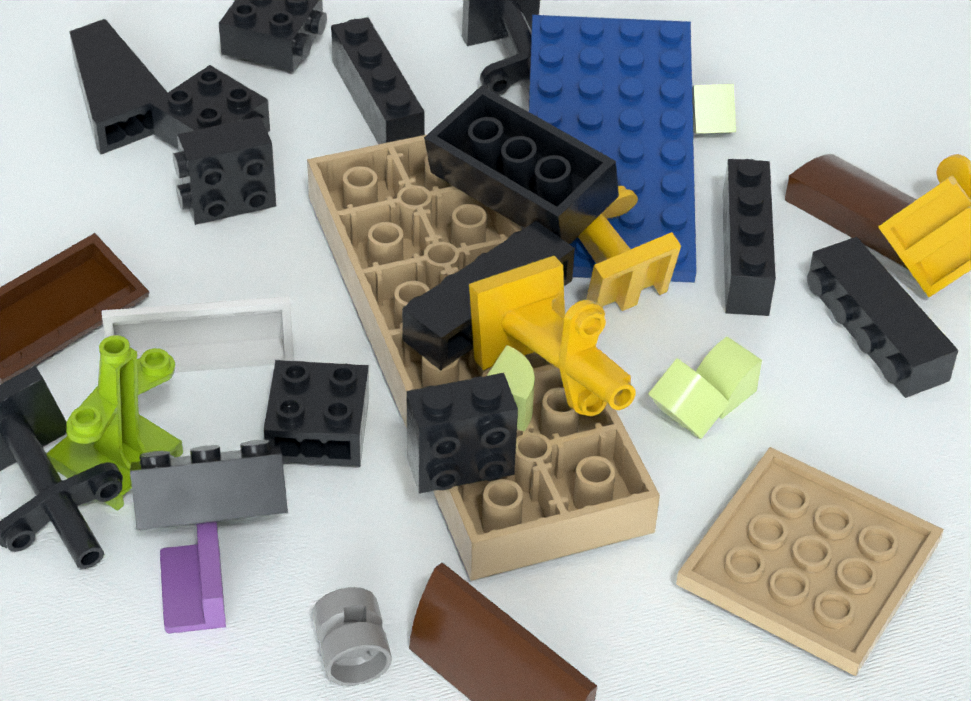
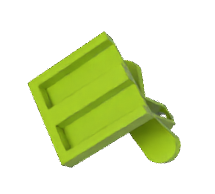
(109, 420)

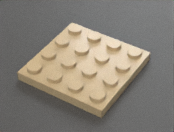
(811, 559)

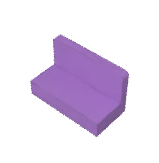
(193, 583)

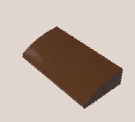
(847, 200)
(61, 303)
(486, 649)

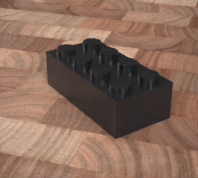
(521, 165)

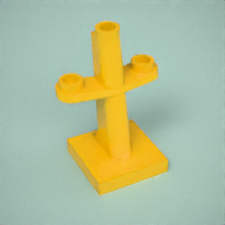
(936, 228)
(622, 270)
(528, 314)

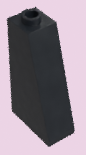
(113, 86)

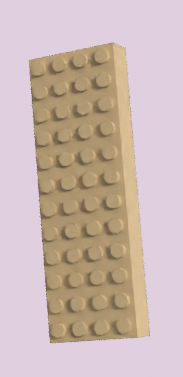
(394, 240)

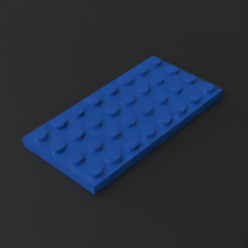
(629, 97)

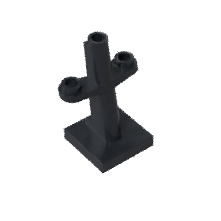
(512, 24)
(26, 425)

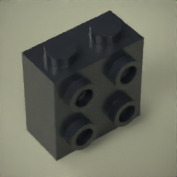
(272, 31)
(205, 102)
(225, 170)
(318, 412)
(461, 432)

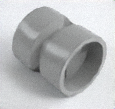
(351, 636)

